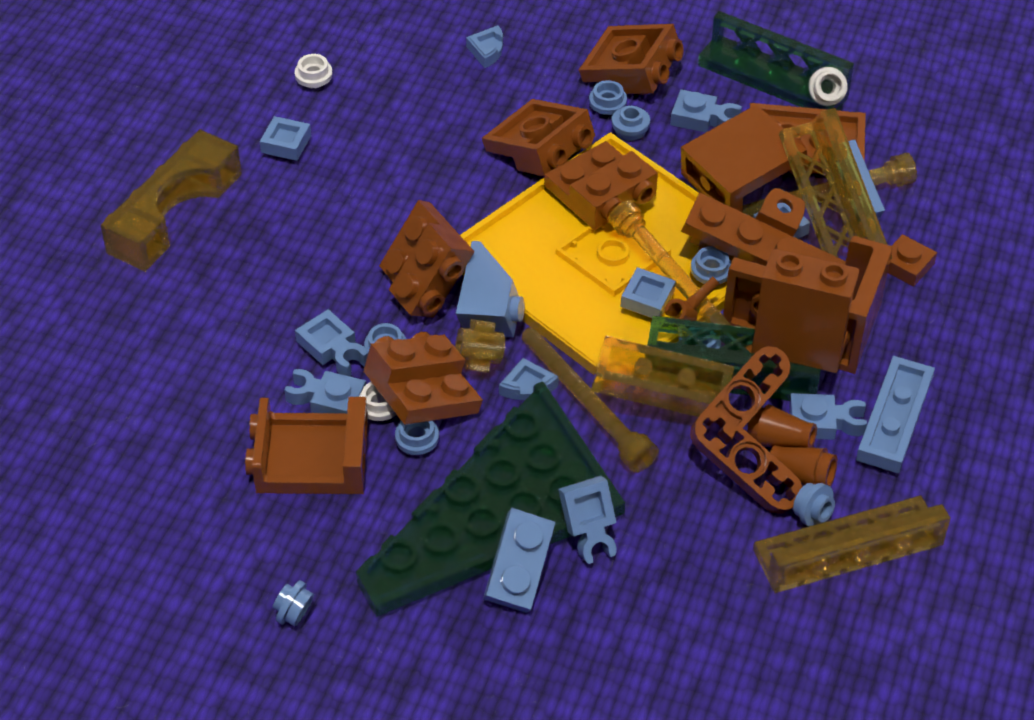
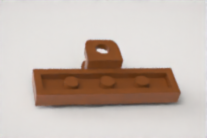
(748, 236)

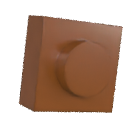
(910, 260)

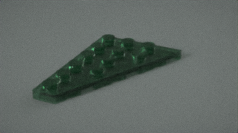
(462, 521)

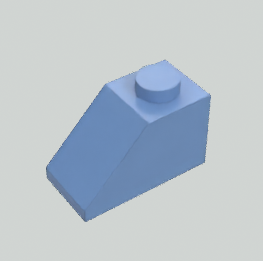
(489, 293)

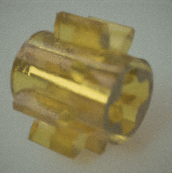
(480, 345)

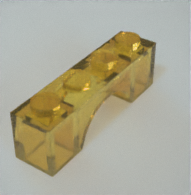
(198, 169)

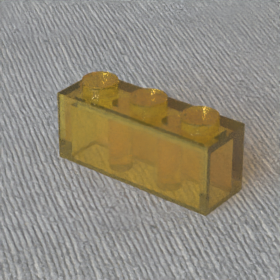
(658, 376)

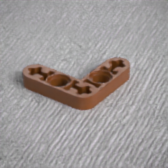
(732, 424)

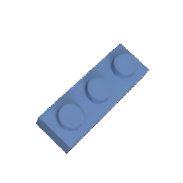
(895, 414)

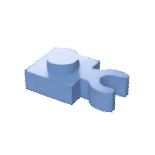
(701, 111)
(330, 339)
(324, 395)
(828, 416)
(586, 512)

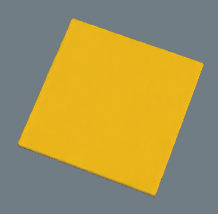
(578, 274)

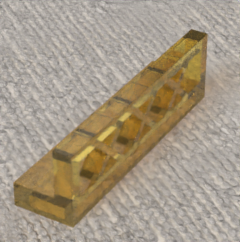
(843, 178)
(851, 543)

